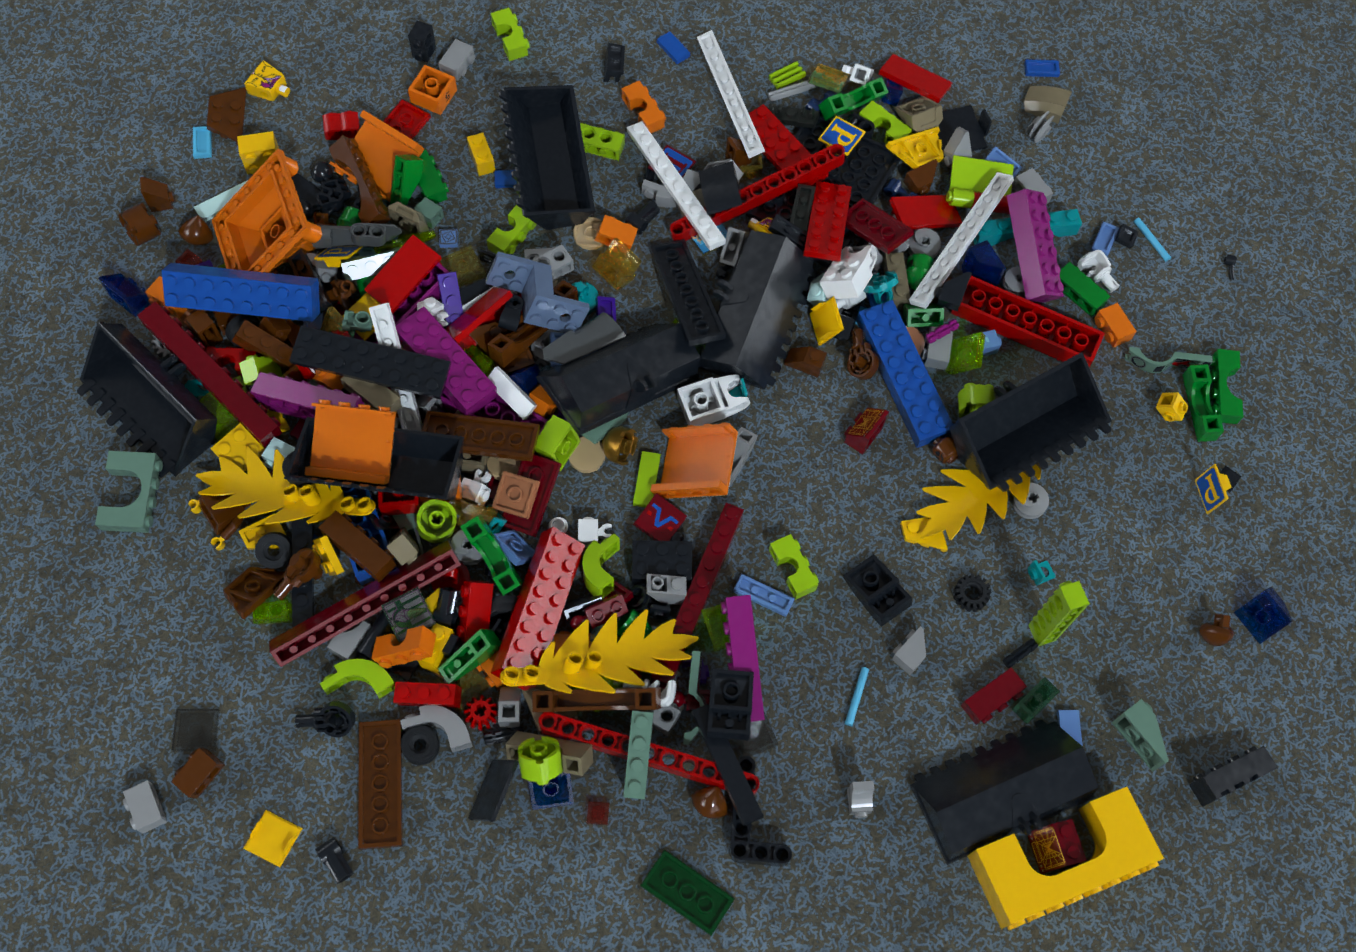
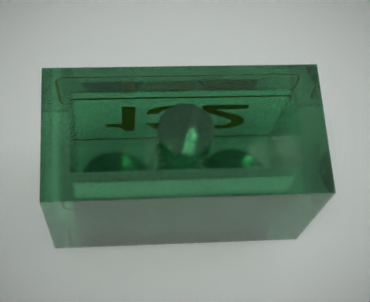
(1035, 700)

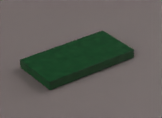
(687, 892)

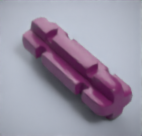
(942, 331)

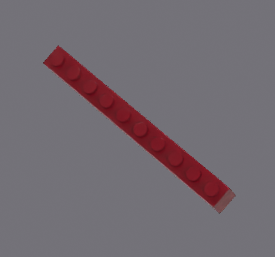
(210, 374)
(703, 582)
(362, 604)

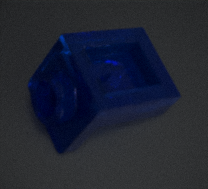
(895, 92)

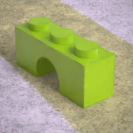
(506, 23)
(882, 118)
(508, 240)
(788, 551)

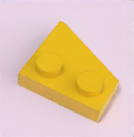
(913, 530)

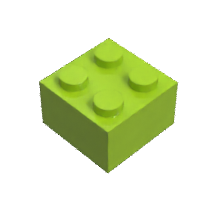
(557, 441)

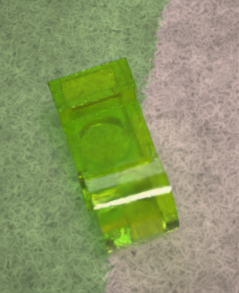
(273, 612)

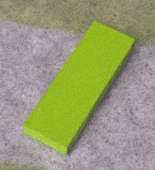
(646, 477)

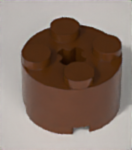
(139, 224)

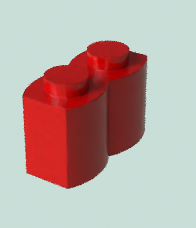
(341, 124)

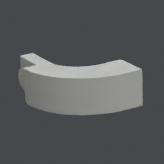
(661, 194)
(744, 446)
(444, 719)

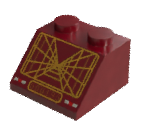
(865, 429)
(1056, 846)

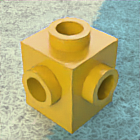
(1172, 406)

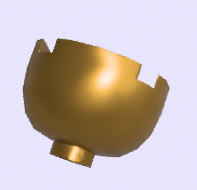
(619, 441)

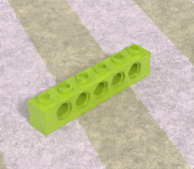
(602, 141)
(1058, 612)

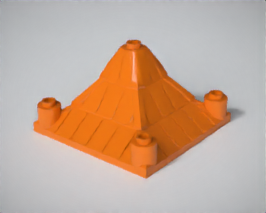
(265, 219)

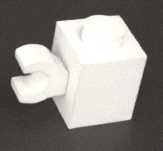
(859, 73)
(435, 308)
(475, 490)
(589, 531)

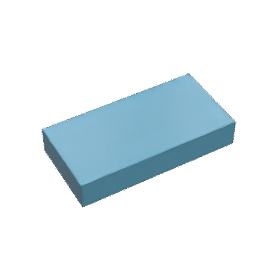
(202, 142)

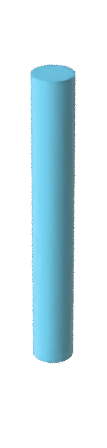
(1151, 238)
(856, 696)

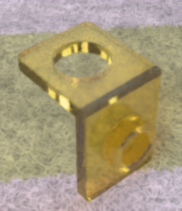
(753, 171)

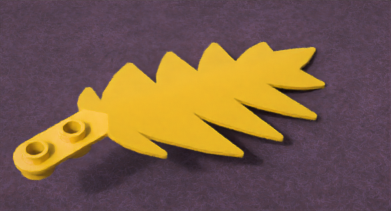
(277, 493)
(969, 502)
(583, 668)

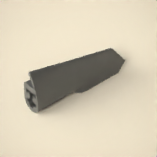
(358, 234)
(587, 339)

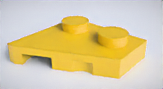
(255, 531)

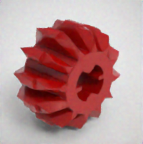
(488, 709)

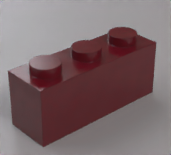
(994, 697)

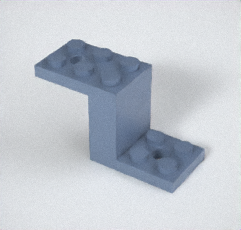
(536, 290)

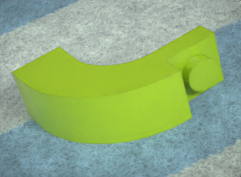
(595, 577)
(359, 670)

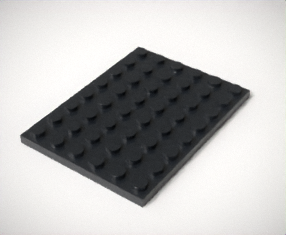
(864, 170)

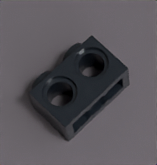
(422, 41)

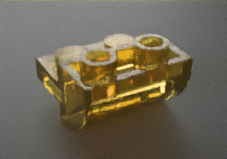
(617, 264)
(470, 510)

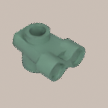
(359, 321)

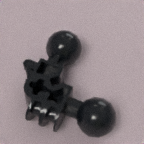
(325, 202)

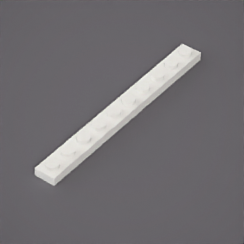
(731, 94)
(676, 186)
(961, 240)

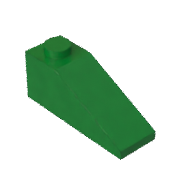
(405, 177)
(470, 655)

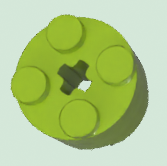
(974, 397)
(432, 531)
(540, 759)

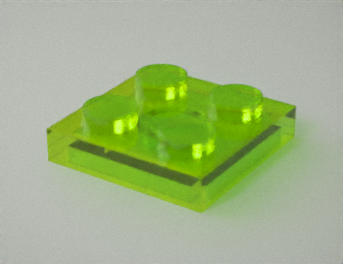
(966, 353)

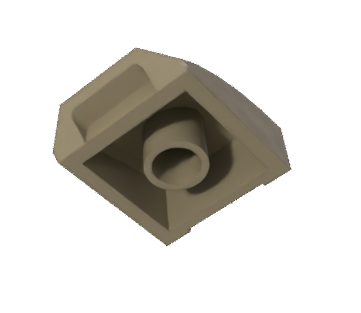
(1046, 98)
(920, 114)
(407, 218)

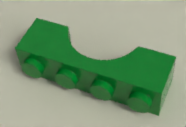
(862, 96)
(1224, 365)
(1197, 386)
(493, 554)

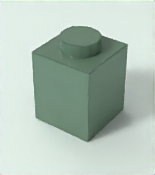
(431, 211)

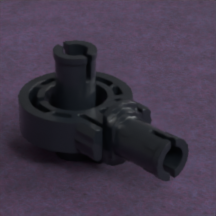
(329, 719)

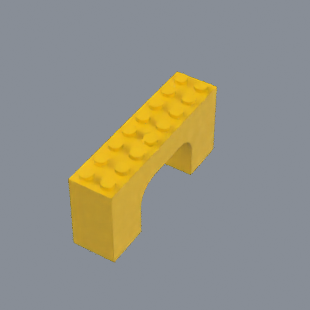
(1120, 852)

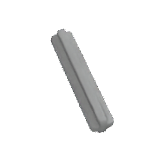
(790, 90)

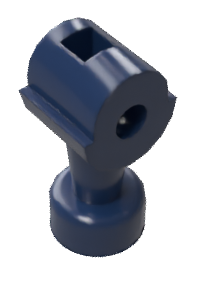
(814, 102)
(894, 189)

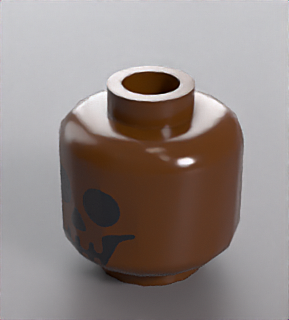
(945, 450)

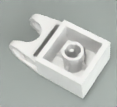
(850, 274)
(715, 400)

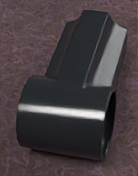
(643, 216)
(446, 612)
(333, 858)

